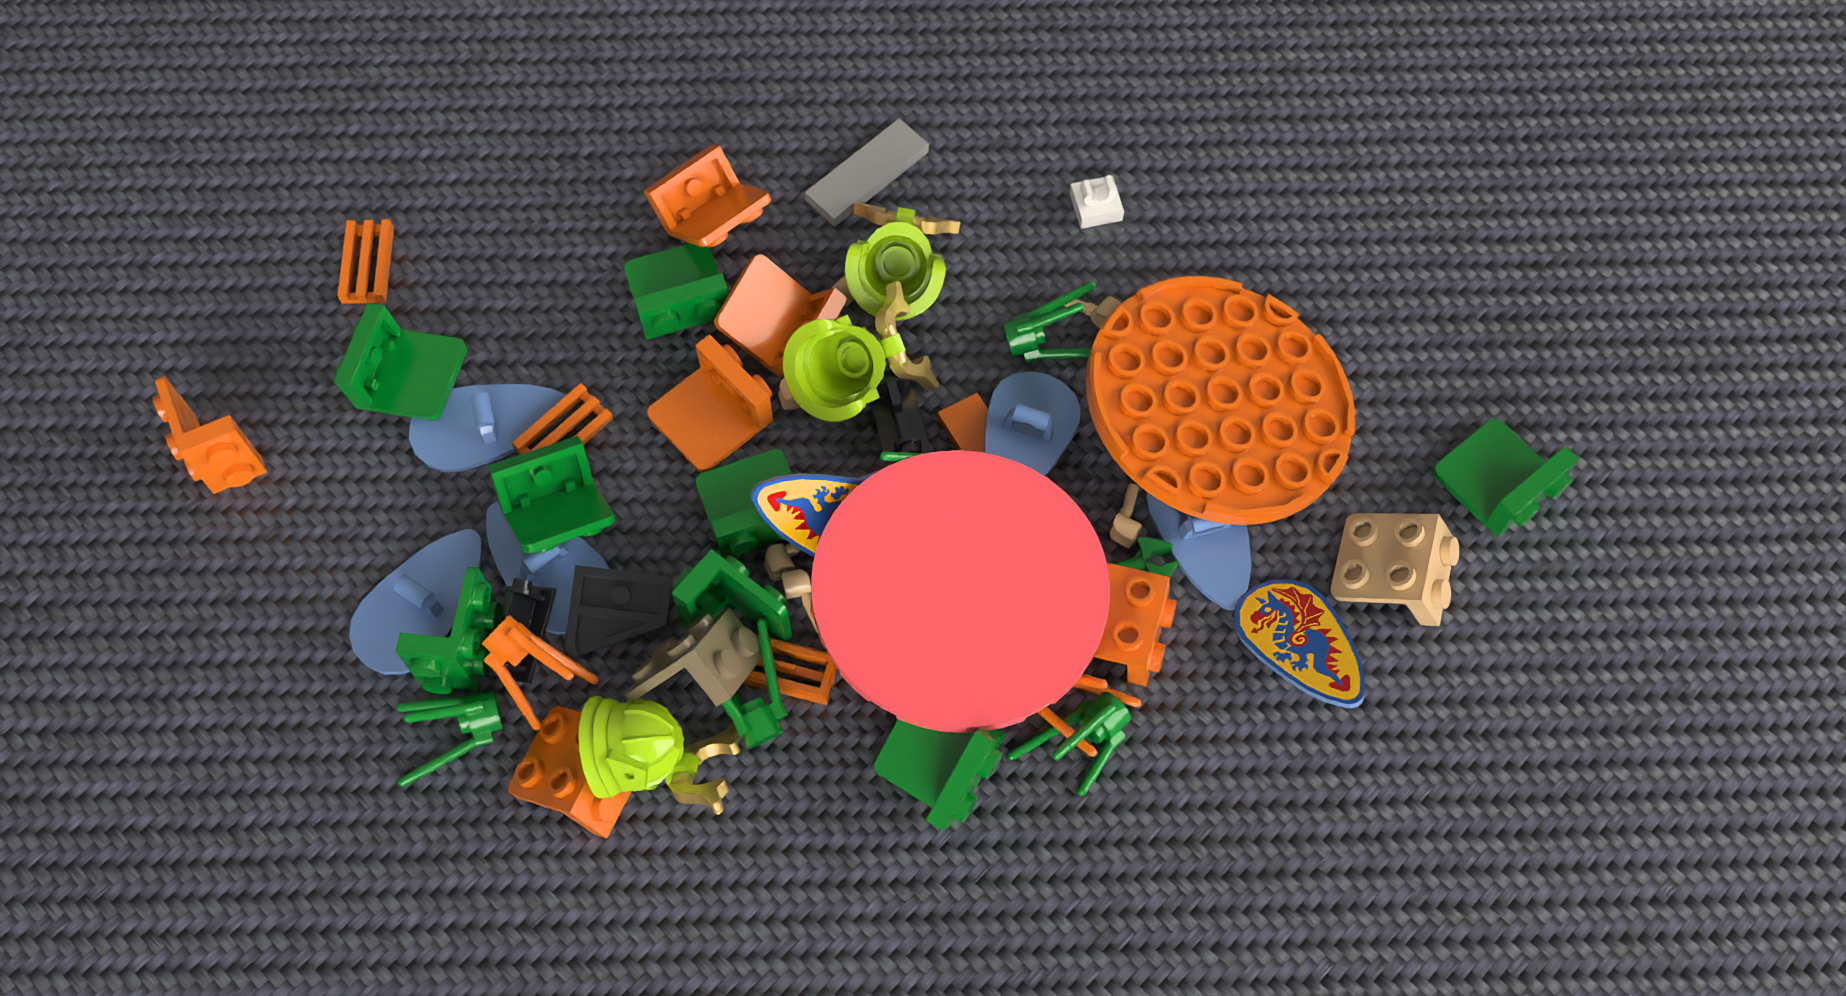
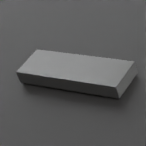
(867, 172)

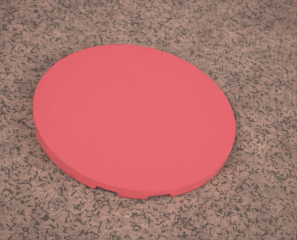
(960, 591)

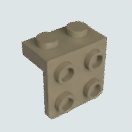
(714, 651)

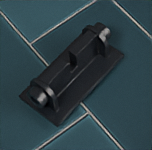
(898, 417)
(533, 609)

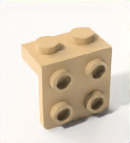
(1397, 562)

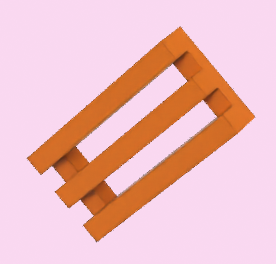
(349, 256)
(578, 394)
(795, 689)

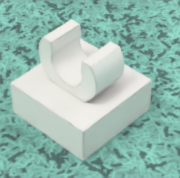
(1096, 202)

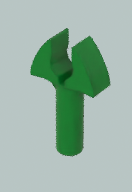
(1147, 549)

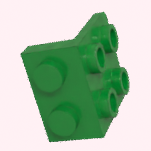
(675, 289)
(398, 368)
(1502, 476)
(550, 496)
(729, 505)
(724, 581)
(455, 661)
(939, 767)

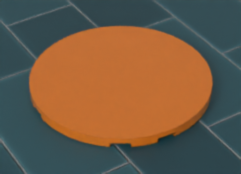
(1219, 400)

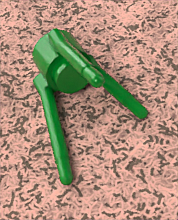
(1026, 330)
(475, 714)
(755, 719)
(1098, 722)

